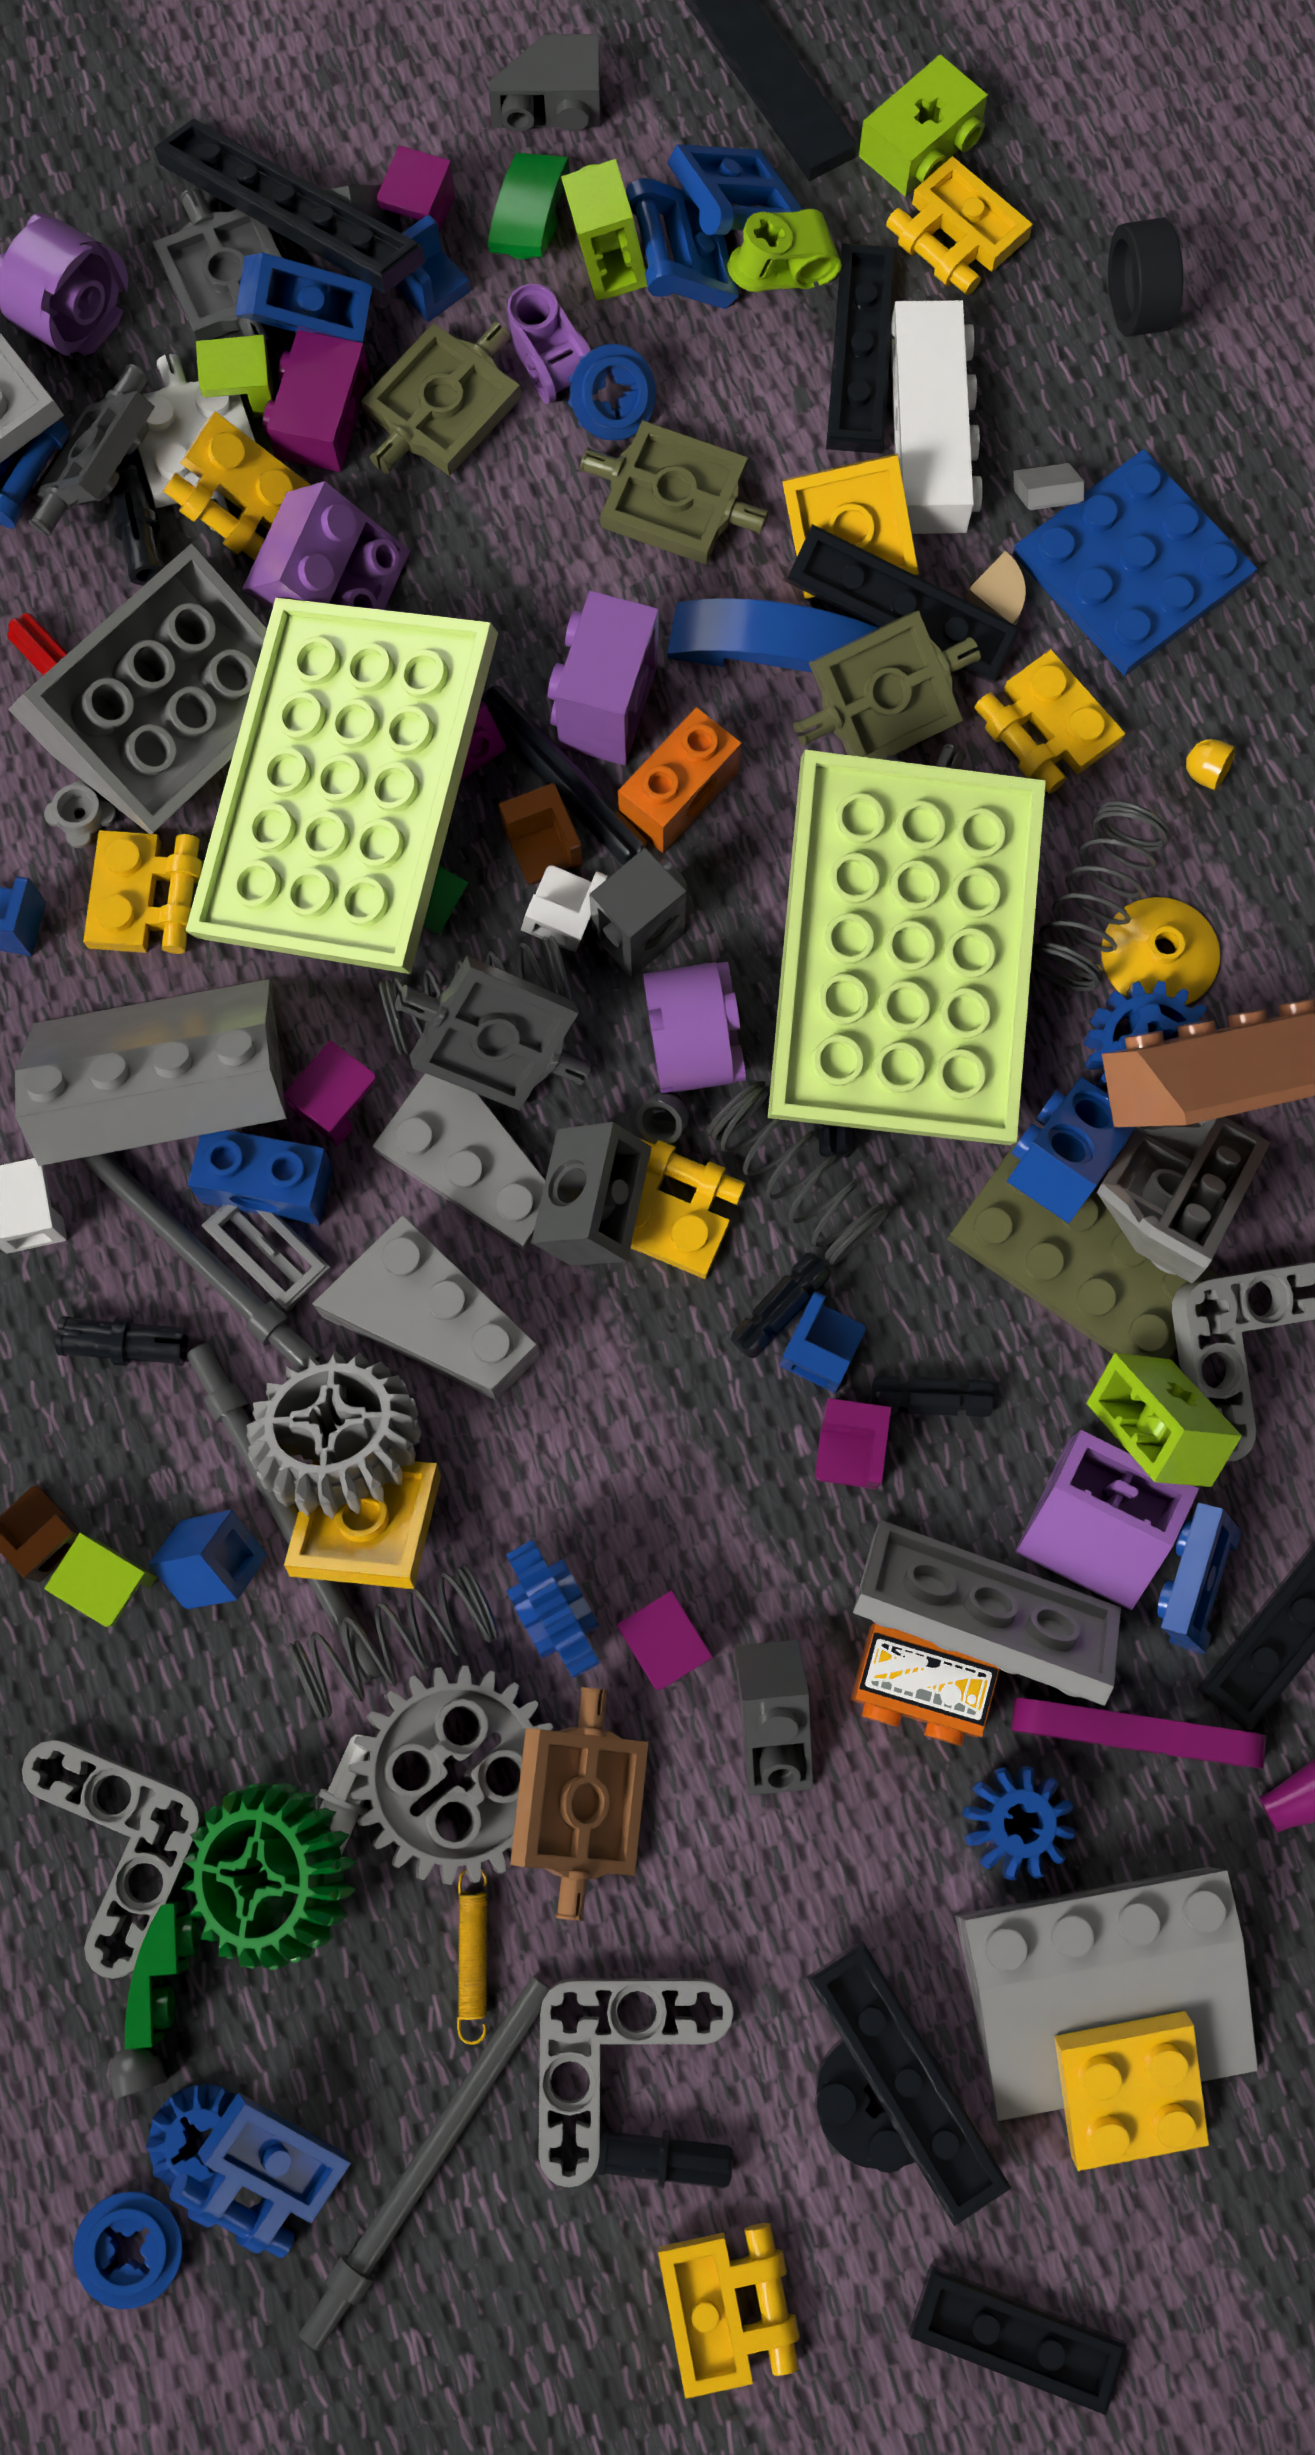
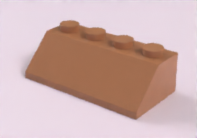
(1212, 1069)

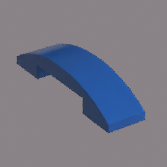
(758, 632)

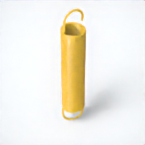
(472, 1957)

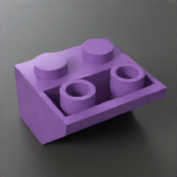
(325, 553)
(1105, 1520)

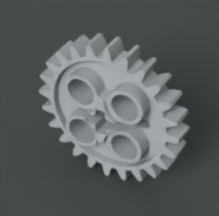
(418, 1729)

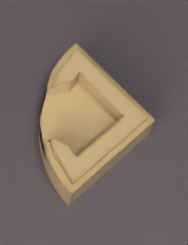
(1000, 589)

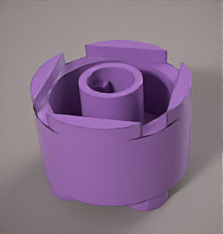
(61, 286)
(694, 1027)

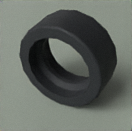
(1145, 276)

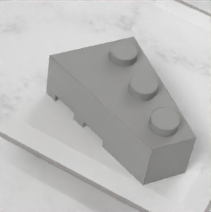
(429, 1311)

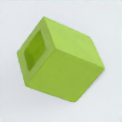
(236, 368)
(97, 1580)

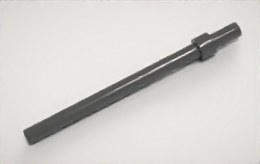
(264, 1319)
(228, 1406)
(352, 2274)

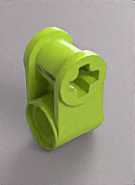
(784, 252)

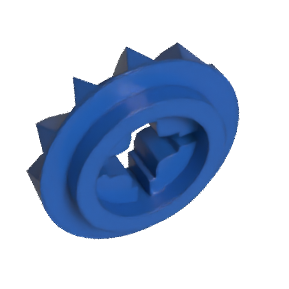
(624, 368)
(169, 2133)
(96, 2245)

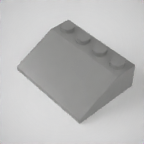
(152, 692)
(150, 1073)
(1102, 1963)

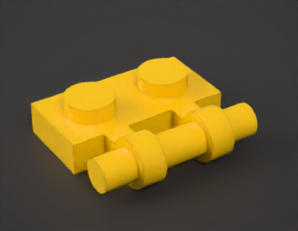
(969, 214)
(241, 473)
(1060, 710)
(125, 886)
(679, 1230)
(706, 2313)

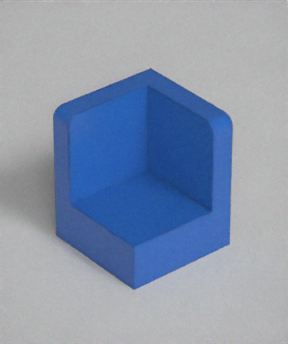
(437, 281)
(20, 916)
(822, 1344)
(208, 1559)

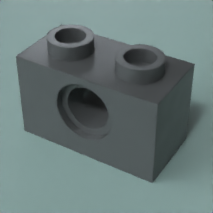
(639, 911)
(592, 1194)

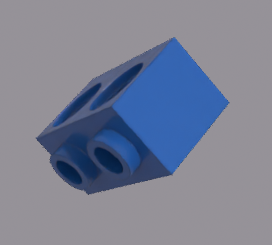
(1070, 1152)

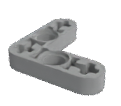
(1229, 1319)
(136, 1821)
(584, 2047)

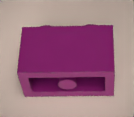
(317, 400)

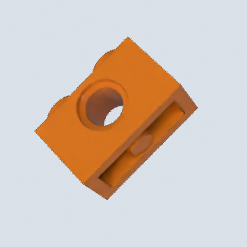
(680, 779)

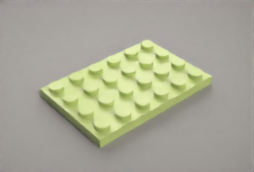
(343, 783)
(907, 948)

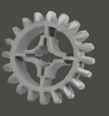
(359, 1453)

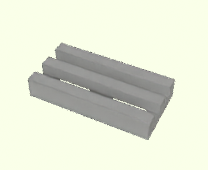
(302, 1283)

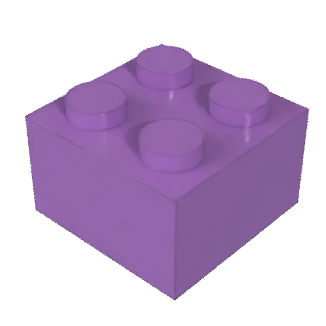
(605, 677)

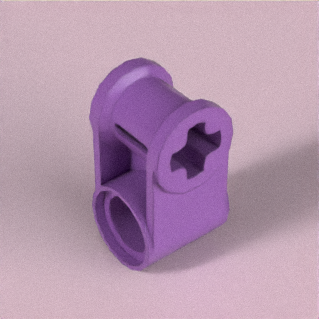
(546, 349)

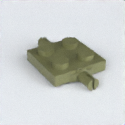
(441, 398)
(674, 492)
(887, 689)

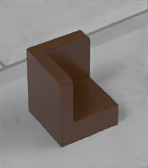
(540, 832)
(35, 1534)

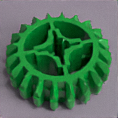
(243, 1901)

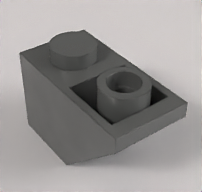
(549, 85)
(774, 1717)

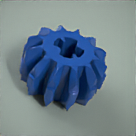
(1011, 1845)

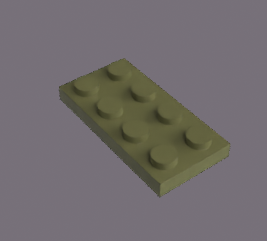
(1073, 1269)

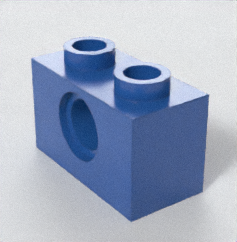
(302, 297)
(261, 1175)

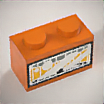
(924, 1683)

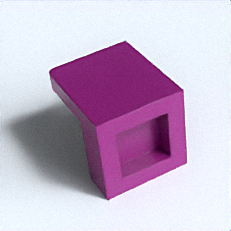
(418, 186)
(330, 1091)
(852, 1443)
(664, 1641)

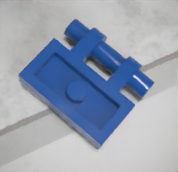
(271, 2159)

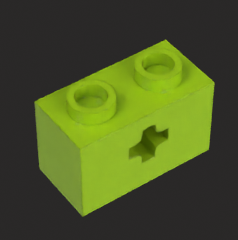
(923, 125)
(605, 229)
(1163, 1420)

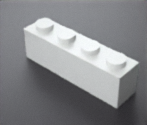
(932, 414)

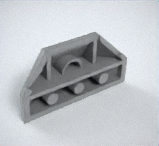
(1181, 1189)

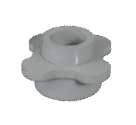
(69, 801)

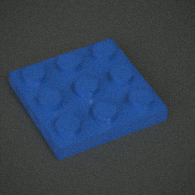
(1134, 562)

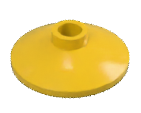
(1139, 960)

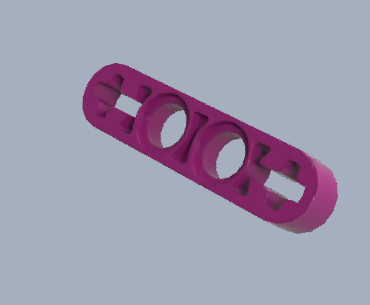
(1139, 1733)

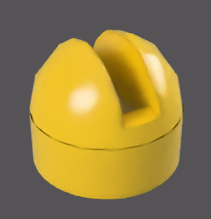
(1210, 762)

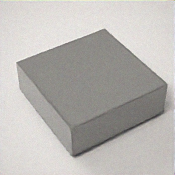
(1049, 486)

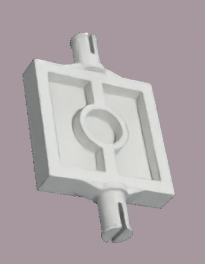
(176, 423)

